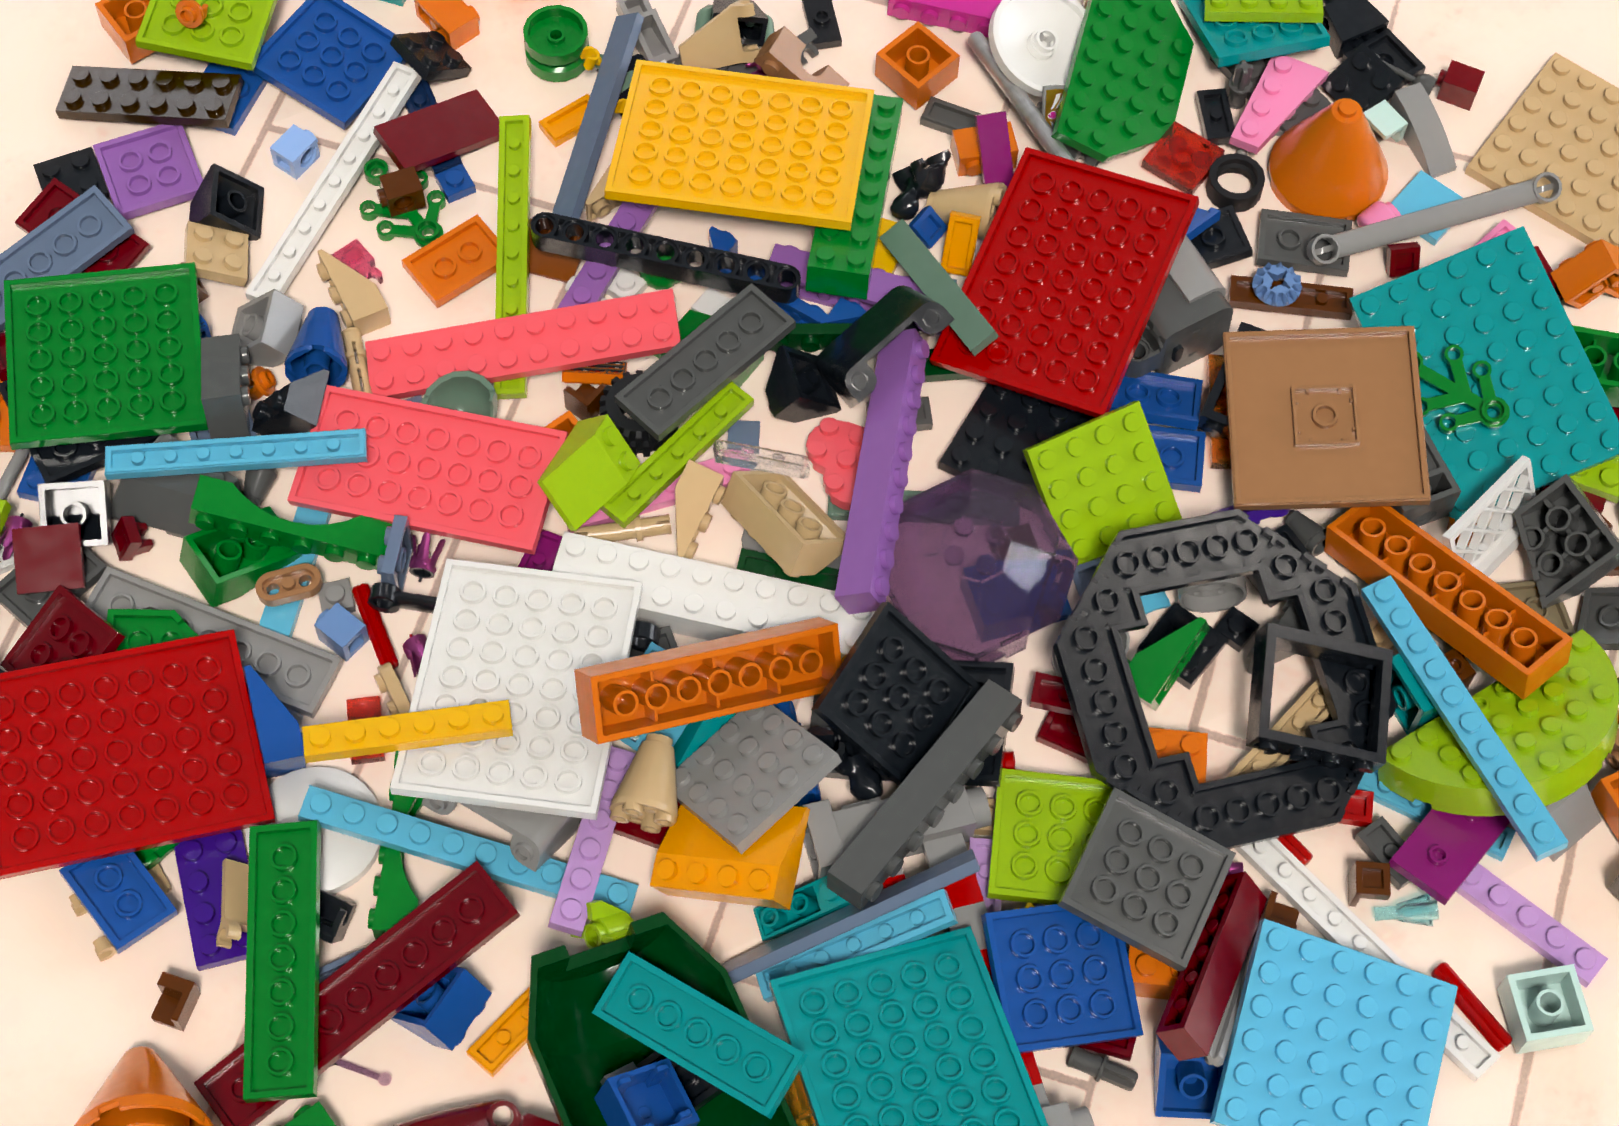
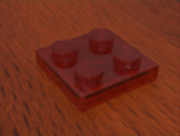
(1182, 158)

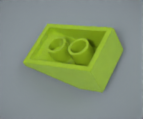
(588, 470)

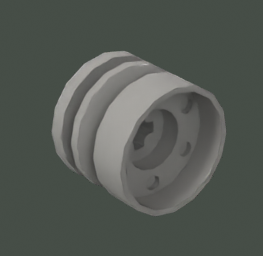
(1214, 595)

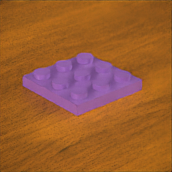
(149, 169)

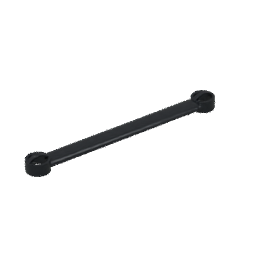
(390, 598)

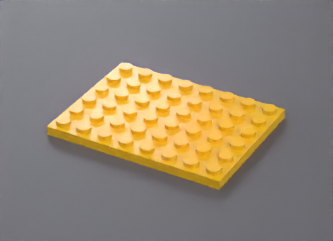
(741, 145)

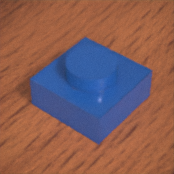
(455, 183)
(928, 226)

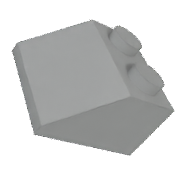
(268, 327)
(1575, 817)

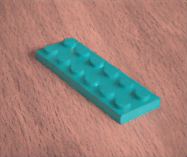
(700, 1035)

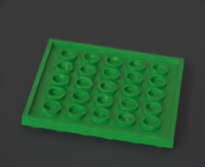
(103, 356)

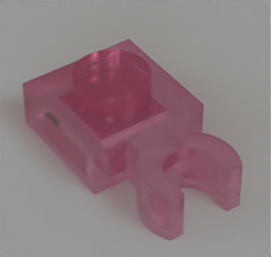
(359, 259)

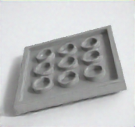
(752, 774)

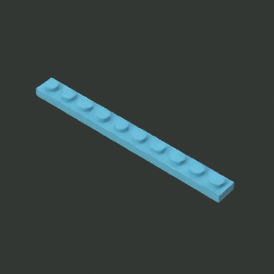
(1464, 719)
(447, 845)

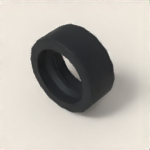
(1241, 165)

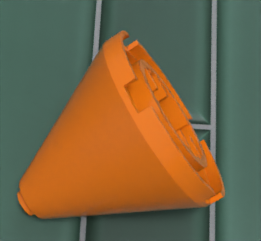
(1329, 163)
(142, 1094)

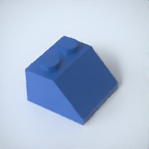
(445, 1009)
(1183, 1086)

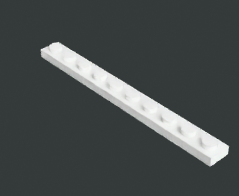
(334, 183)
(1344, 928)

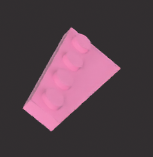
(1275, 99)

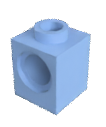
(295, 151)

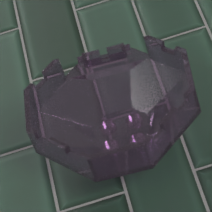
(980, 565)

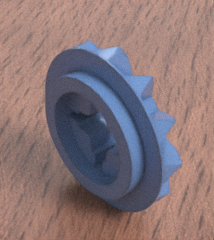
(1281, 294)

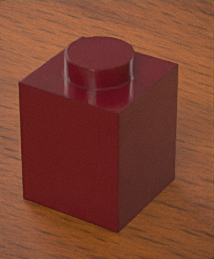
(1459, 84)

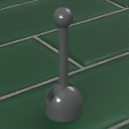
(1427, 80)

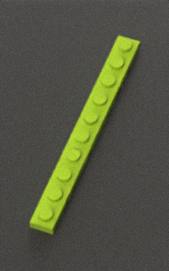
(513, 231)

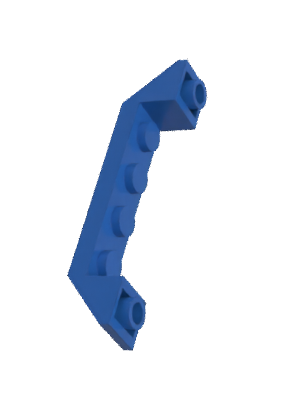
(799, 310)

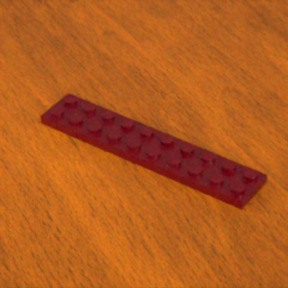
(380, 982)

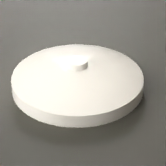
(1035, 41)
(342, 856)

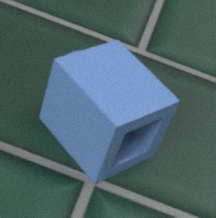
(341, 631)

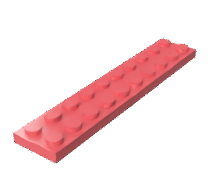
(526, 343)

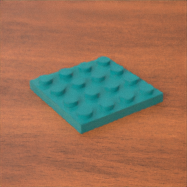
(1252, 41)

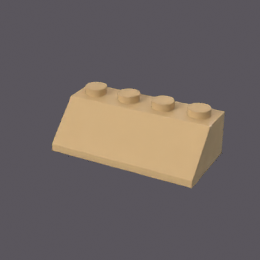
(784, 521)

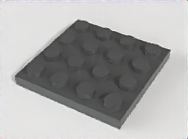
(1147, 879)

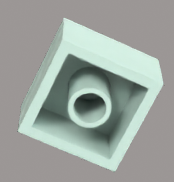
(1545, 1009)

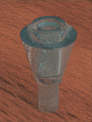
(1418, 910)

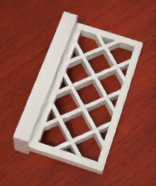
(1494, 543)

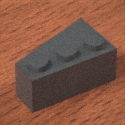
(225, 386)

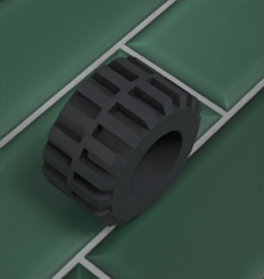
(635, 435)

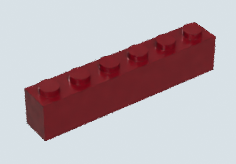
(1212, 971)

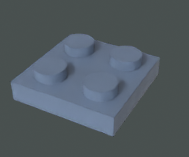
(398, 553)

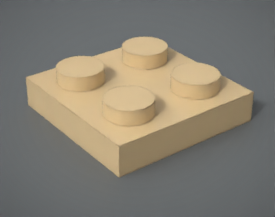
(217, 253)

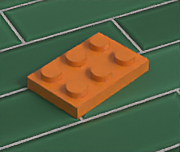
(454, 261)

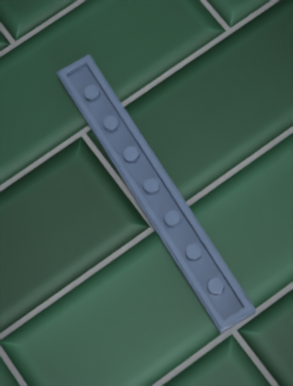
(598, 115)
(851, 917)

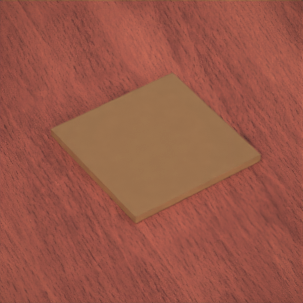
(1325, 418)

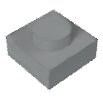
(336, 592)

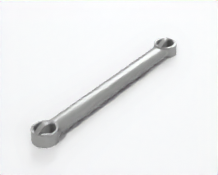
(1434, 218)

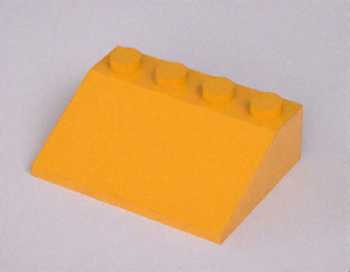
(705, 867)

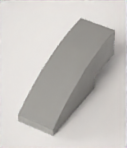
(653, 38)
(1424, 130)

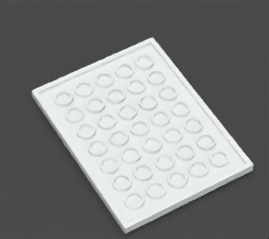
(518, 640)

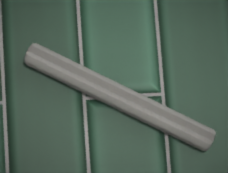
(1222, 1038)

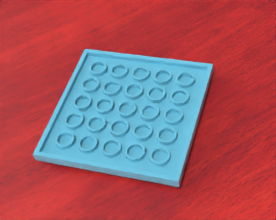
(1331, 1037)

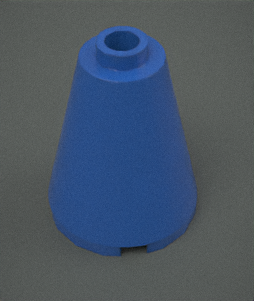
(318, 348)

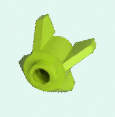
(606, 924)

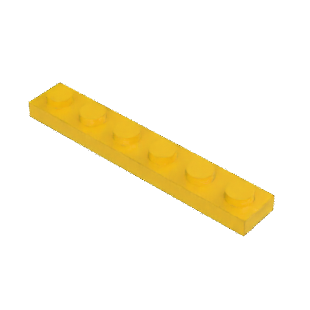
(407, 731)

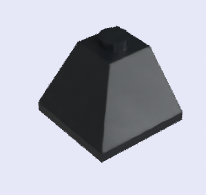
(228, 203)
(798, 389)

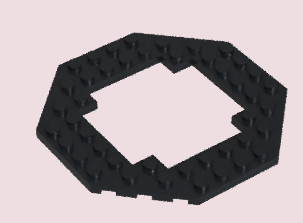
(1109, 709)

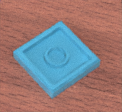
(1422, 194)

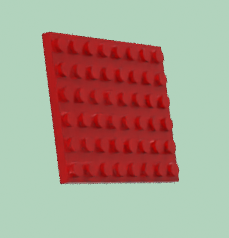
(1069, 280)
(127, 753)

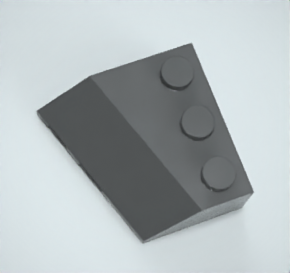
(162, 500)
(1565, 541)

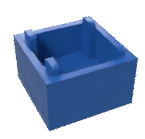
(646, 1098)

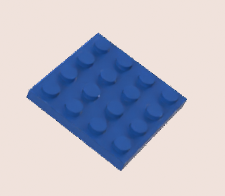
(328, 58)
(1060, 979)

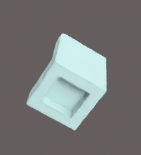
(1386, 121)

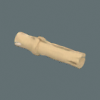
(353, 342)
(636, 529)

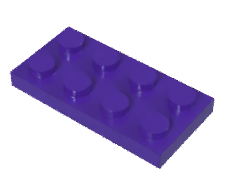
(201, 884)

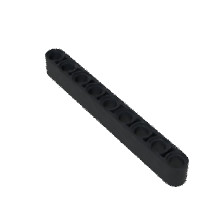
(654, 247)

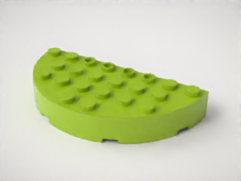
(1552, 735)

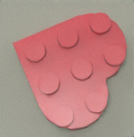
(835, 453)

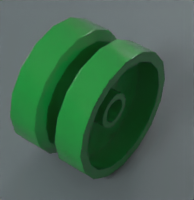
(554, 43)

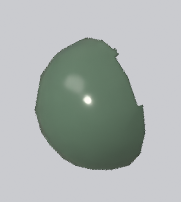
(463, 392)

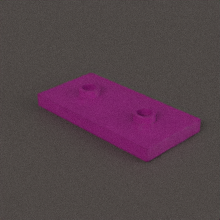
(1446, 851)

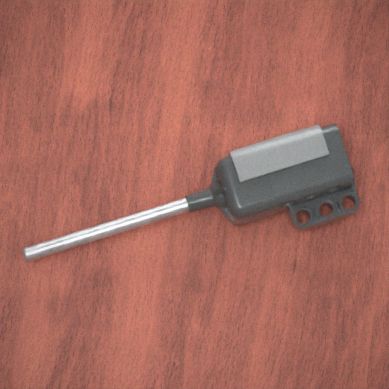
(1192, 303)

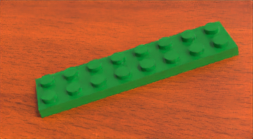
(282, 962)

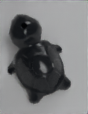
(917, 183)
(864, 780)

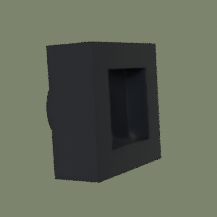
(1237, 628)

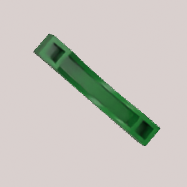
(224, 508)
(392, 889)

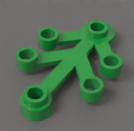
(420, 226)
(1460, 393)

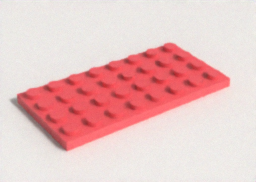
(437, 466)

